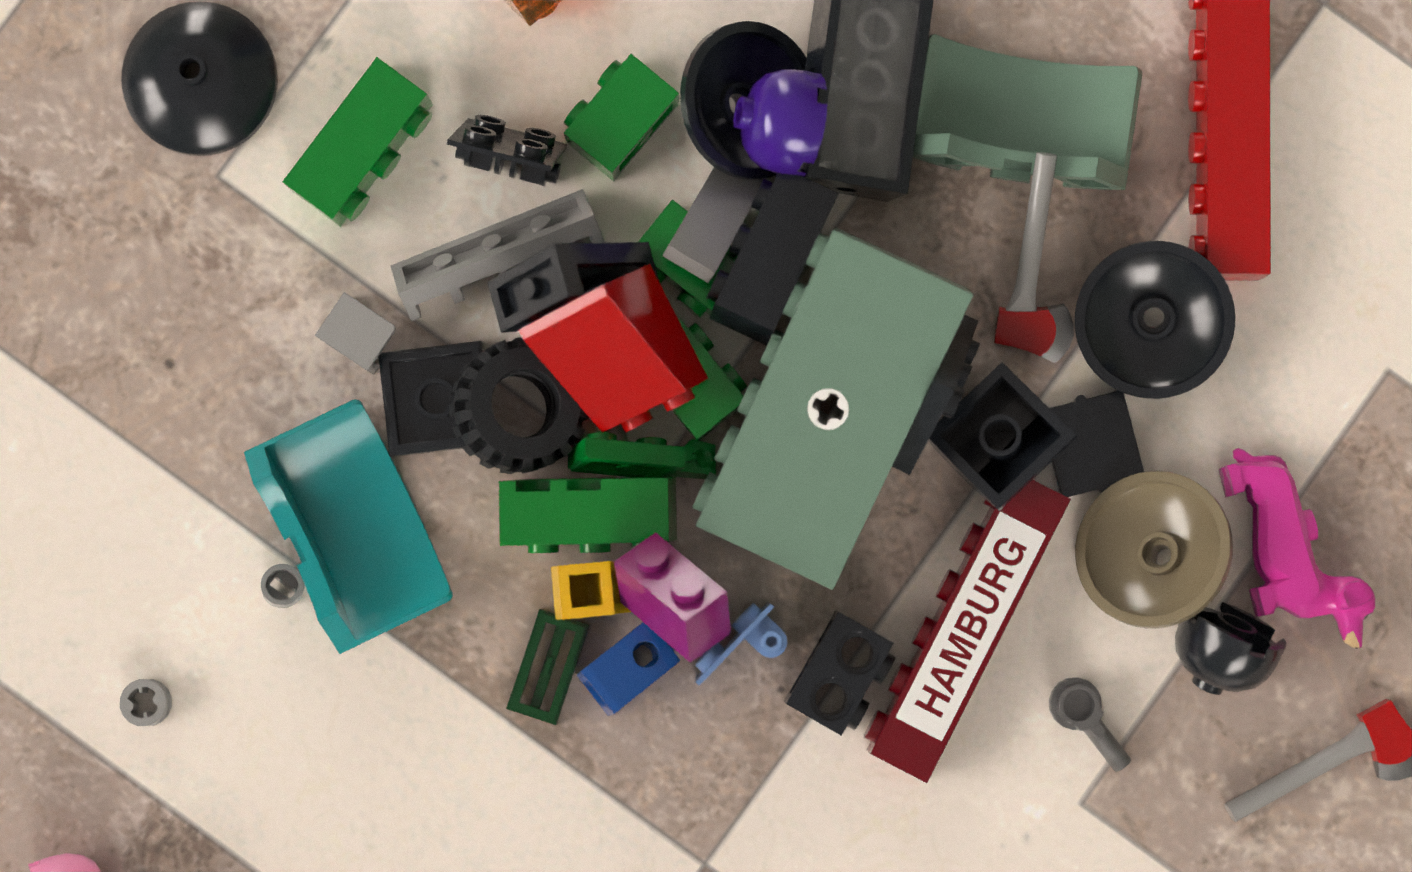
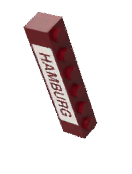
(964, 630)

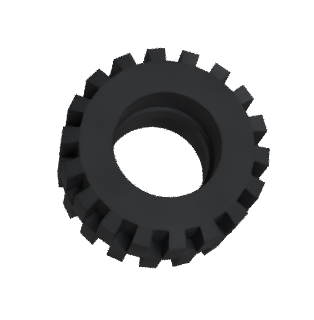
(483, 433)

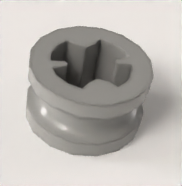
(129, 705)

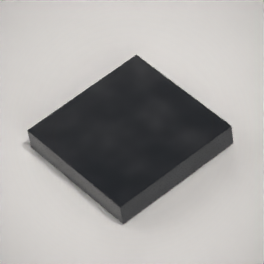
(419, 395)

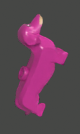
(1284, 550)

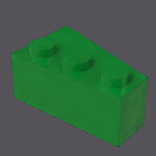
(586, 512)

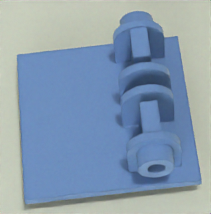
(753, 627)

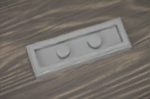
(712, 223)

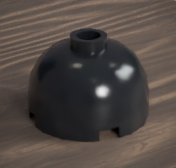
(1227, 649)

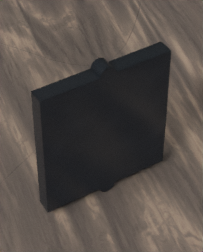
(1103, 446)

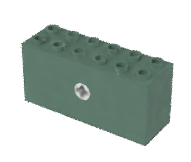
(805, 478)

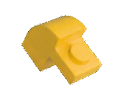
(586, 590)

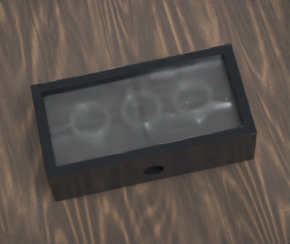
(874, 82)

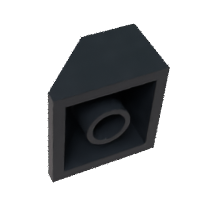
(1001, 437)

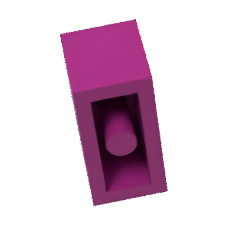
(673, 597)

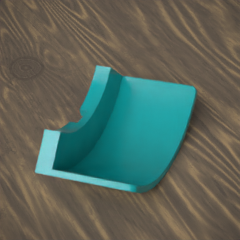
(350, 524)

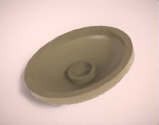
(1128, 530)

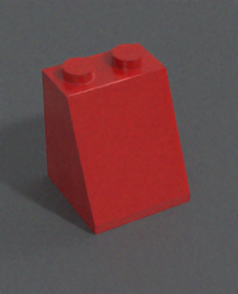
(619, 351)

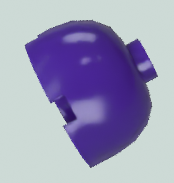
(782, 120)

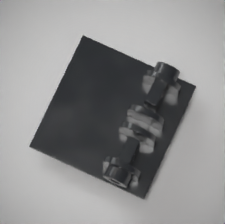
(486, 138)

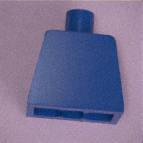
(615, 675)

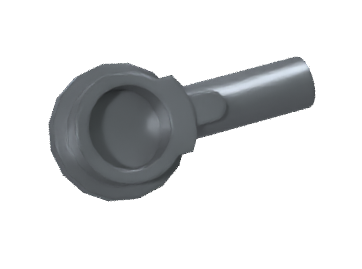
(1078, 706)

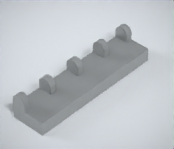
(492, 250)

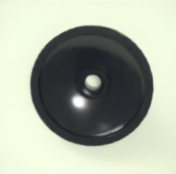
(725, 67)
(218, 105)
(1164, 357)

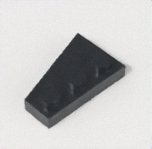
(942, 395)

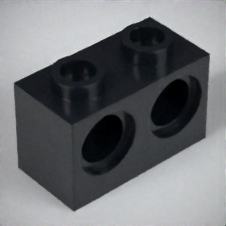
(827, 666)

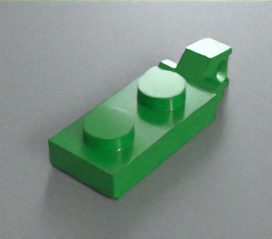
(643, 458)

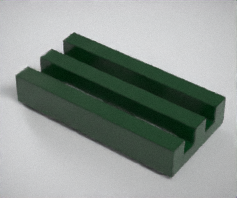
(533, 710)

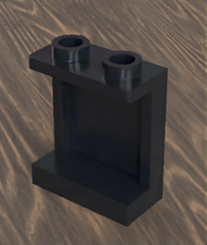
(561, 276)

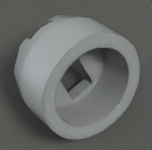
(289, 577)

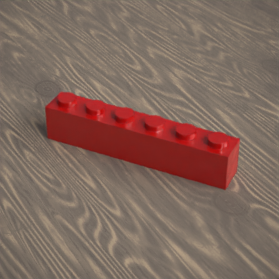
(1231, 136)

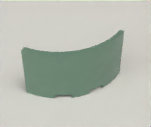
(1006, 108)

